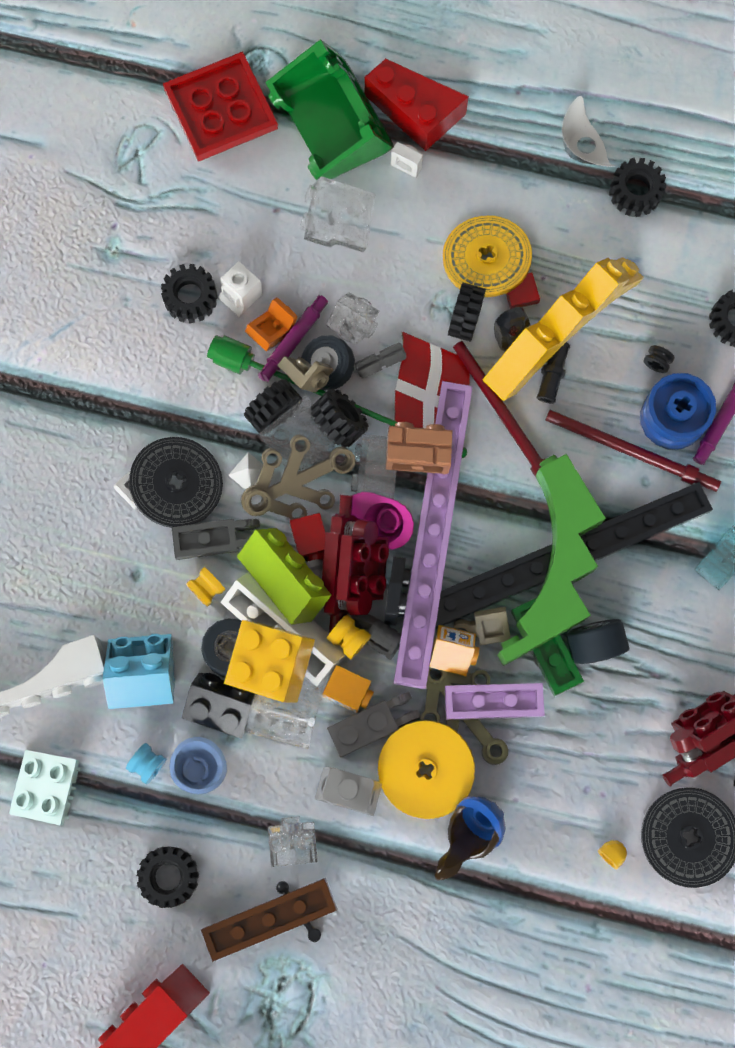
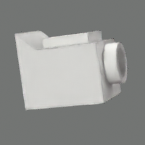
(239, 289)

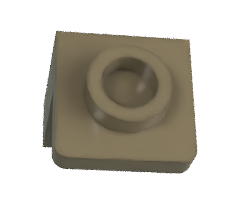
(304, 375)

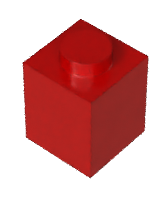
(309, 536)

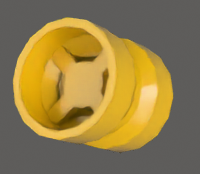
(348, 636)

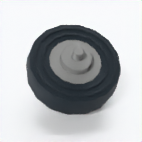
(335, 353)

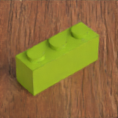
(284, 575)

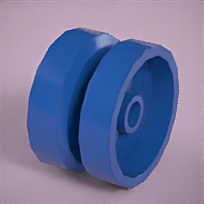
(677, 411)

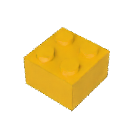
(269, 661)

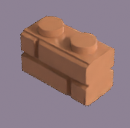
(418, 448)

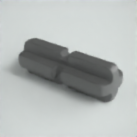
(387, 356)

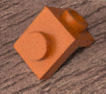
(272, 325)

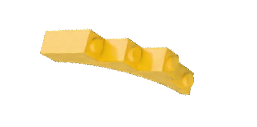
(570, 312)

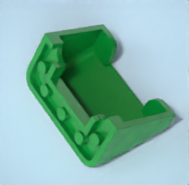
(329, 111)

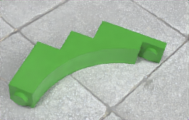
(558, 603)

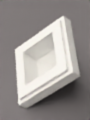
(246, 471)

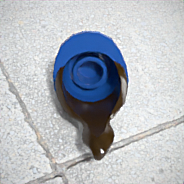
(472, 834)

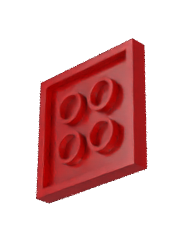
(220, 106)

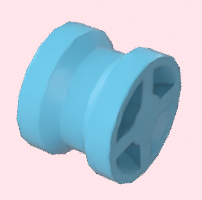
(146, 763)

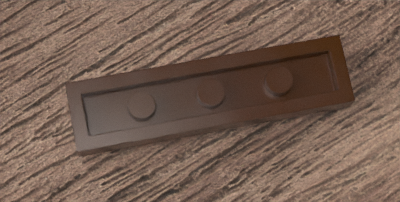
(269, 919)

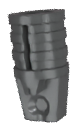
(383, 638)

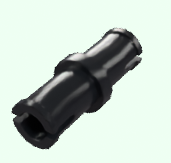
(552, 373)

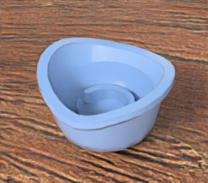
(198, 765)

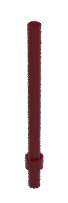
(499, 407)
(688, 473)

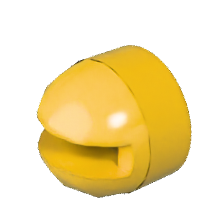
(613, 853)

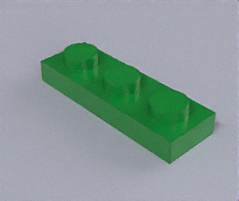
(553, 659)

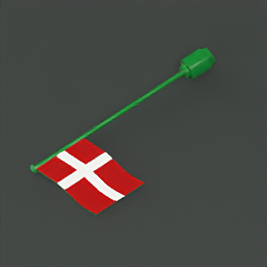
(416, 386)

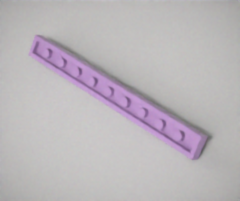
(432, 545)

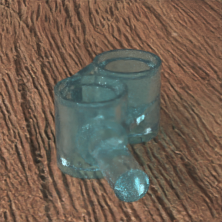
(719, 564)

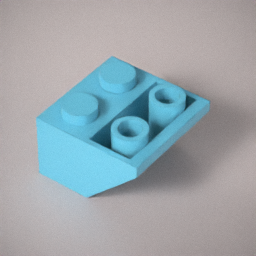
(139, 671)

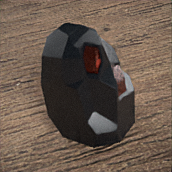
(510, 326)

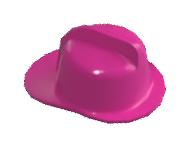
(389, 514)

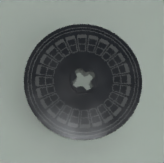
(188, 462)
(667, 849)

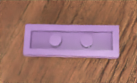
(494, 701)

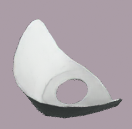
(577, 126)

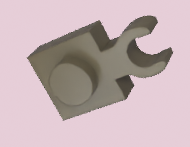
(489, 625)

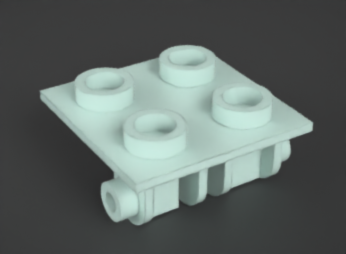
(44, 787)

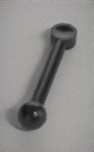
(313, 933)

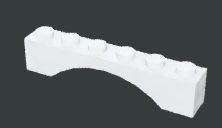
(72, 666)

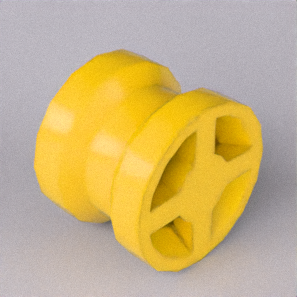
(205, 586)

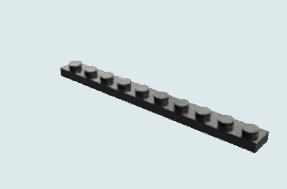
(601, 542)

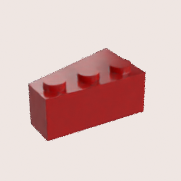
(415, 102)
(158, 1014)

